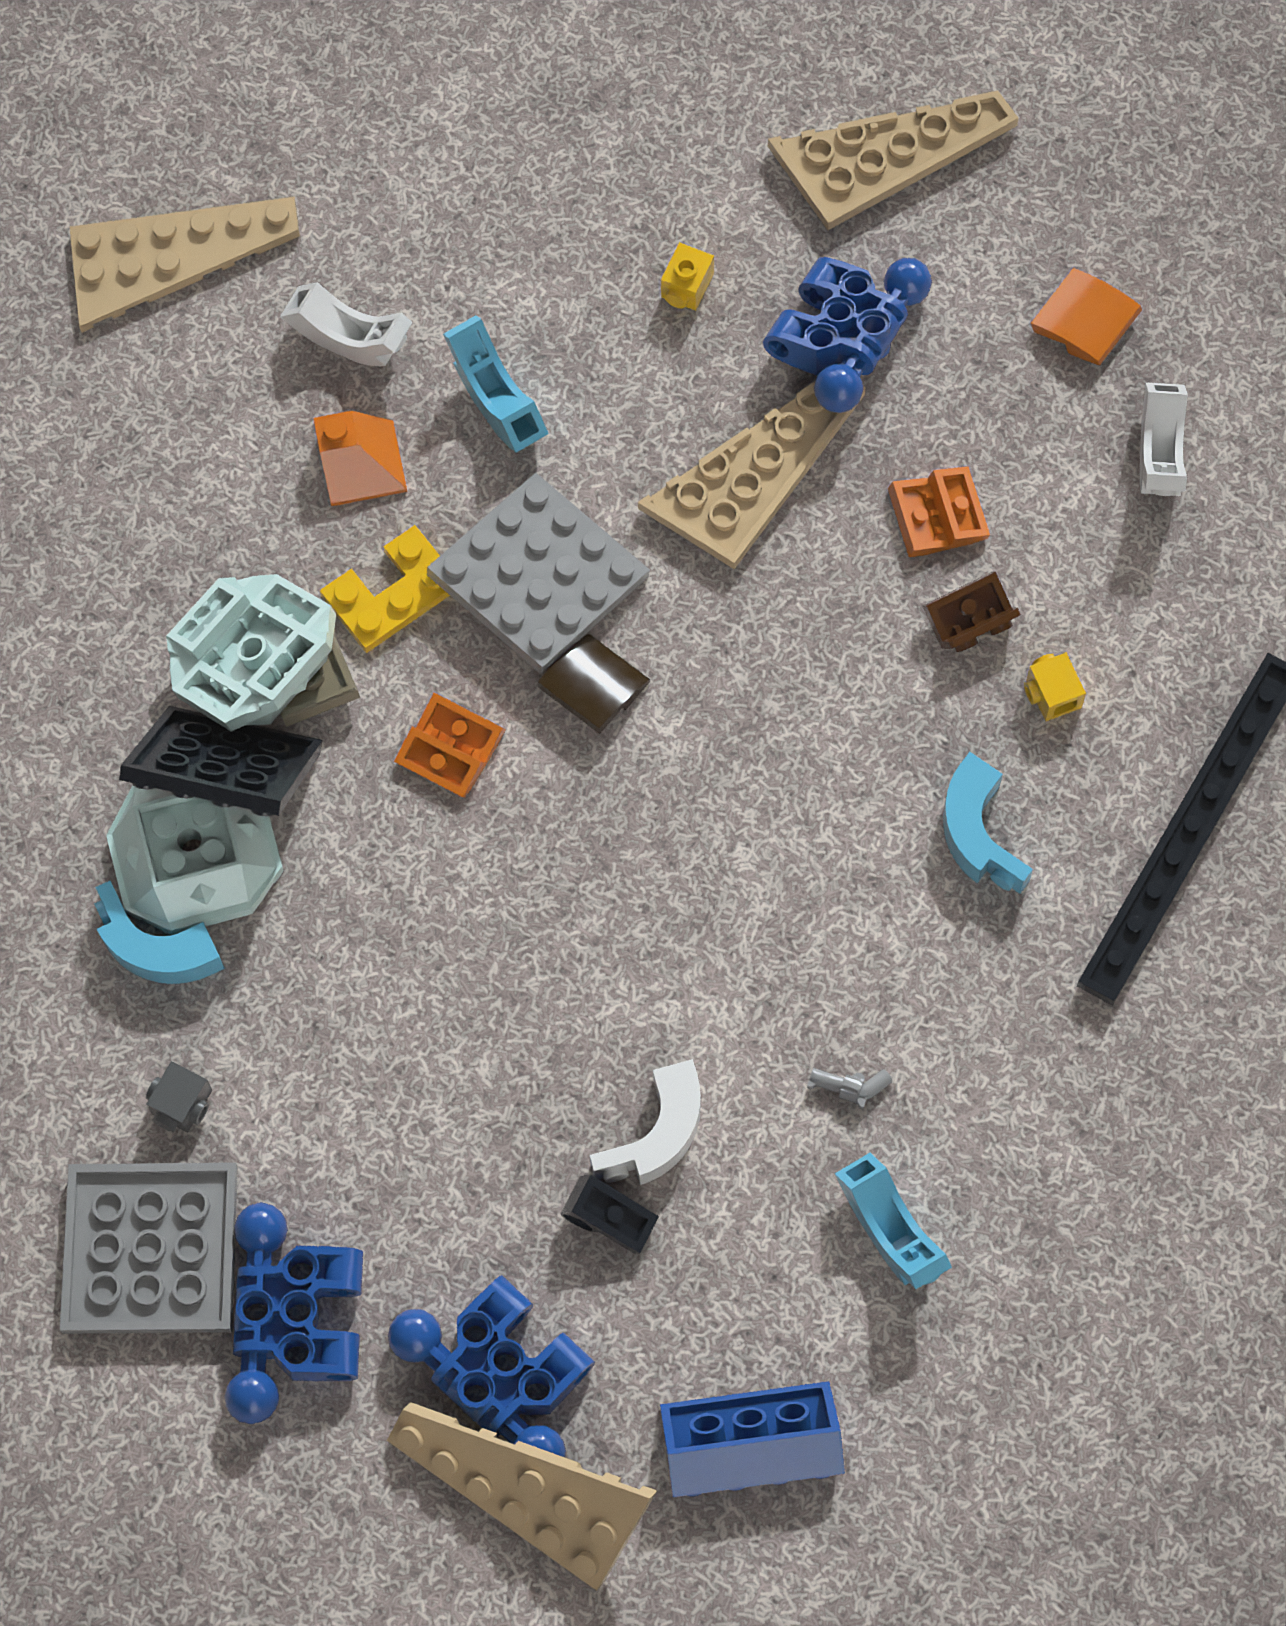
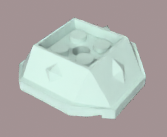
(249, 648)
(184, 888)

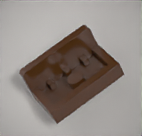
(970, 613)

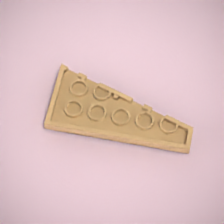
(880, 155)
(156, 255)
(747, 479)
(539, 1495)

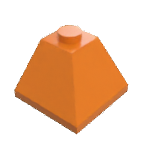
(359, 457)

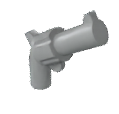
(851, 1087)

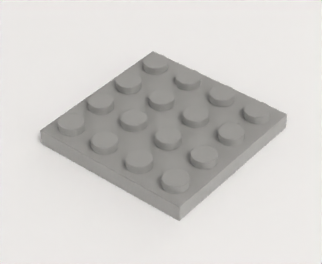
(538, 573)
(149, 1248)

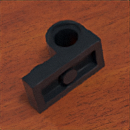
(605, 1210)

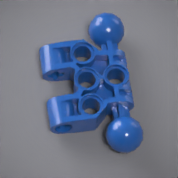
(850, 330)
(498, 1310)
(332, 1354)

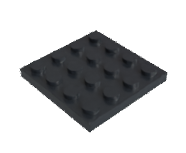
(204, 760)

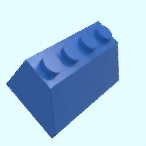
(752, 1439)

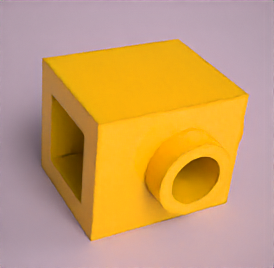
(687, 277)
(1054, 686)

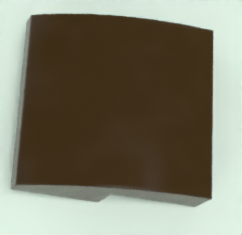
(593, 682)

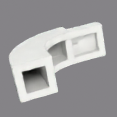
(344, 330)
(1162, 440)
(670, 1137)

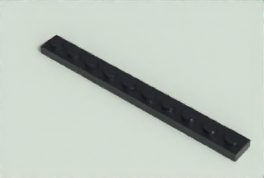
(1187, 833)

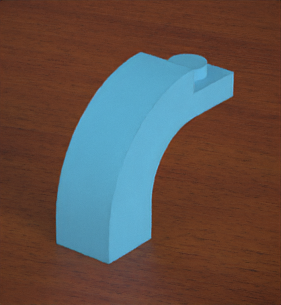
(496, 395)
(964, 831)
(155, 958)
(889, 1223)

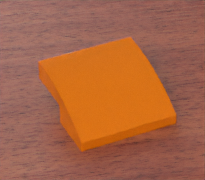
(1086, 316)
(938, 511)
(449, 745)

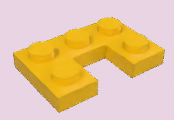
(379, 617)

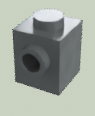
(178, 1098)

